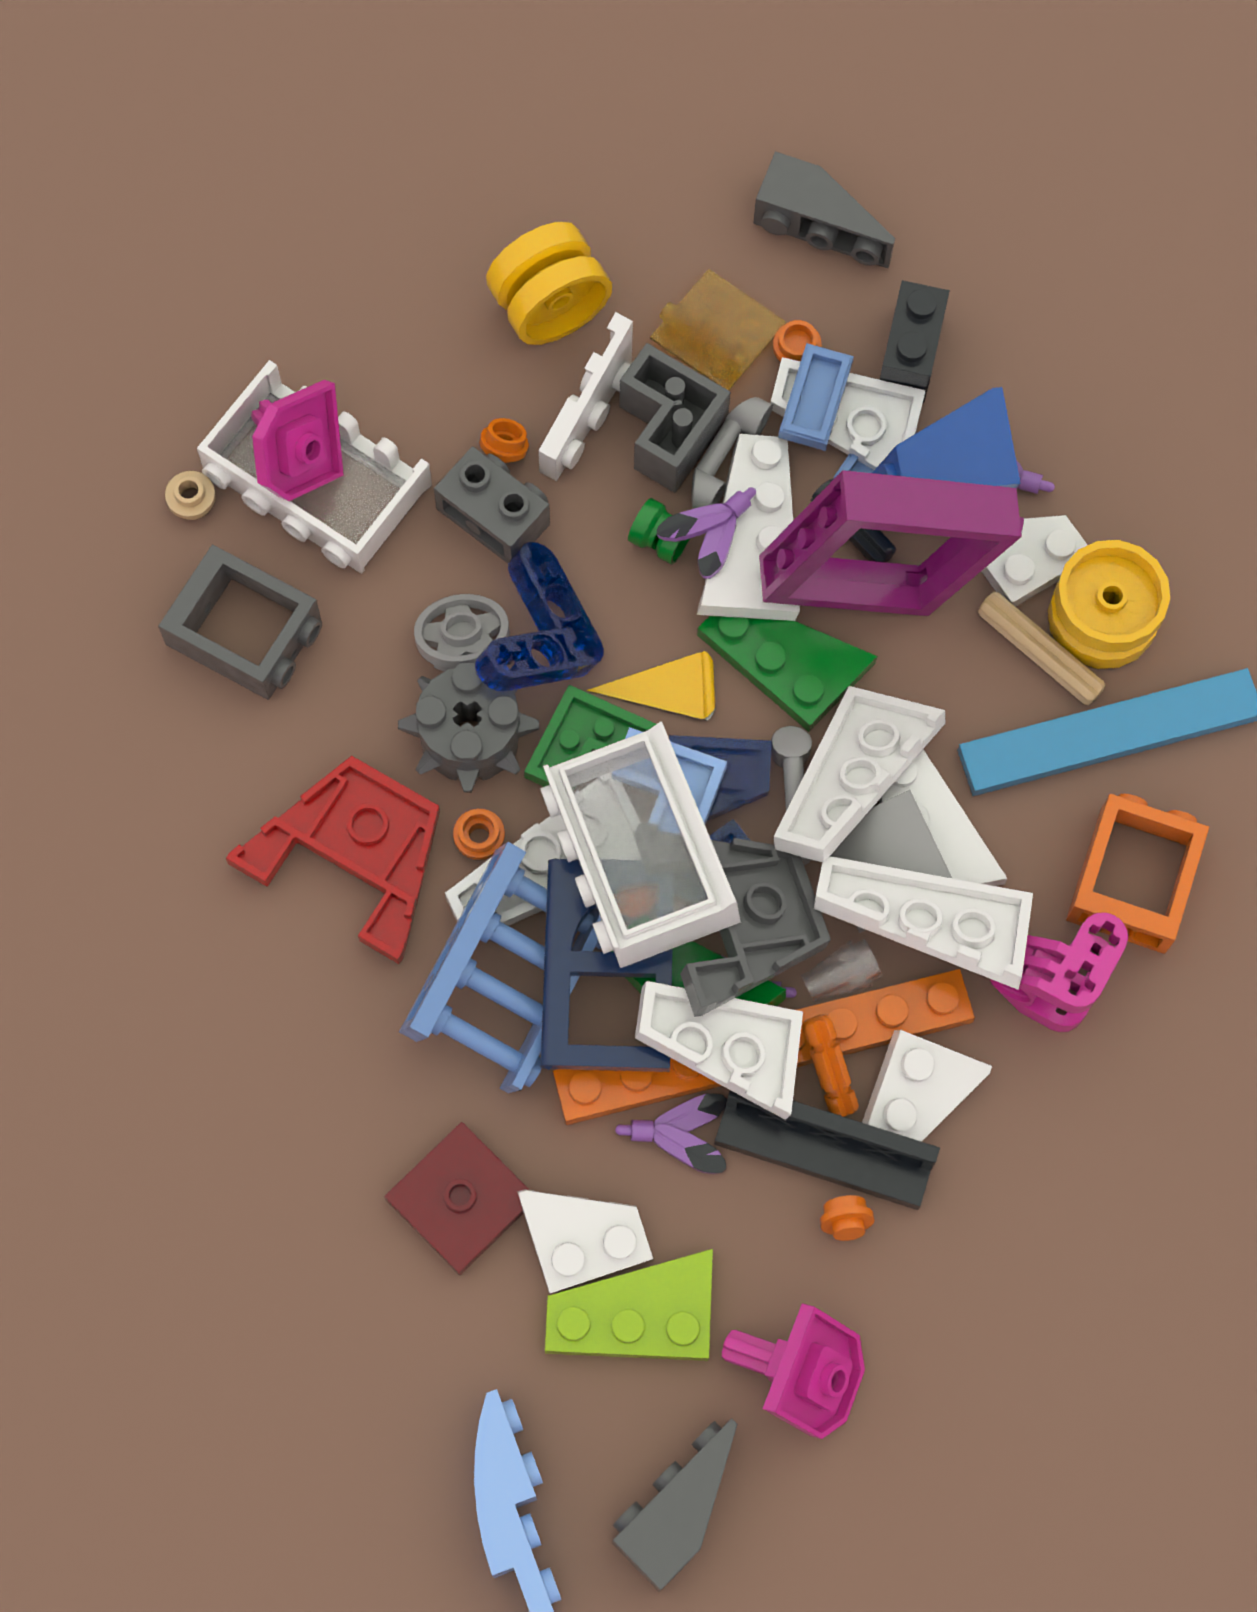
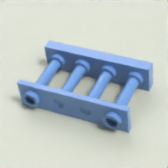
(458, 969)

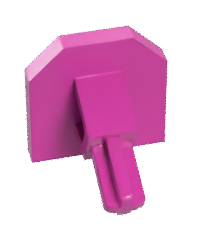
(298, 441)
(810, 1373)

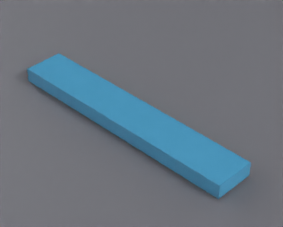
(1109, 732)

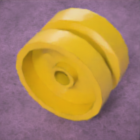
(548, 283)
(1109, 603)

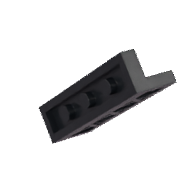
(830, 1149)

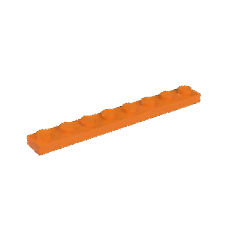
(858, 1020)

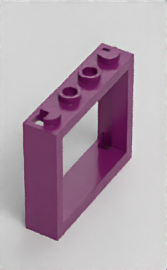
(975, 517)

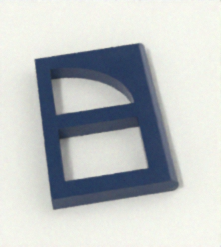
(563, 918)

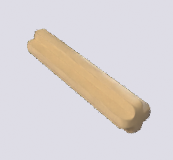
(1041, 648)

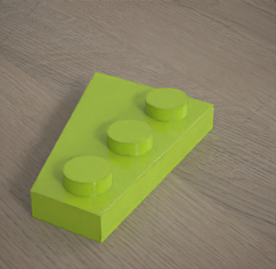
(637, 1314)

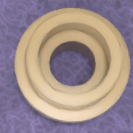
(193, 507)

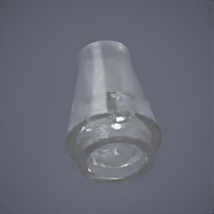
(843, 971)

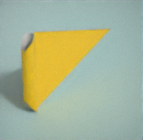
(676, 687)

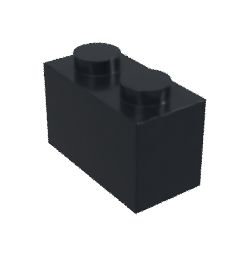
(914, 335)

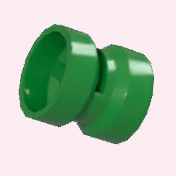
(644, 532)

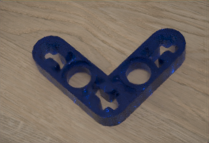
(566, 642)

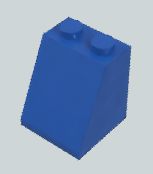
(962, 447)

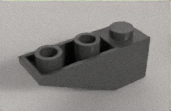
(813, 207)
(674, 1523)

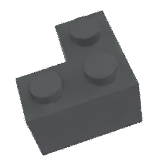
(680, 411)

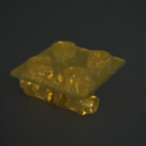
(716, 329)

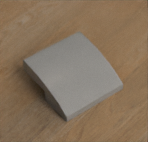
(894, 837)

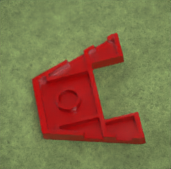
(365, 828)

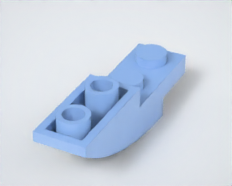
(501, 1485)

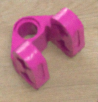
(1053, 969)

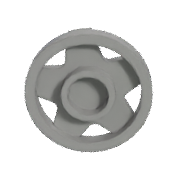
(461, 633)

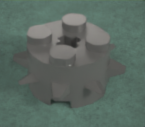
(466, 750)

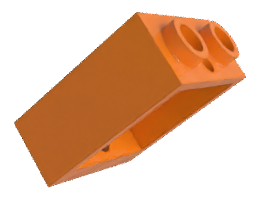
(1143, 926)

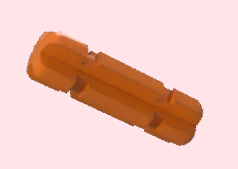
(830, 1065)

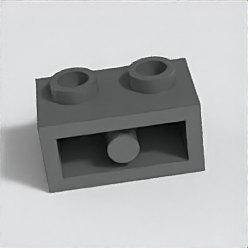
(492, 504)

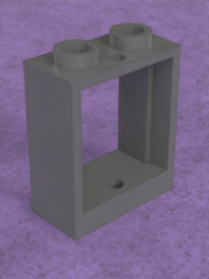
(199, 597)

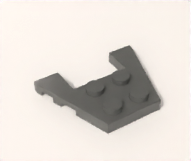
(775, 925)

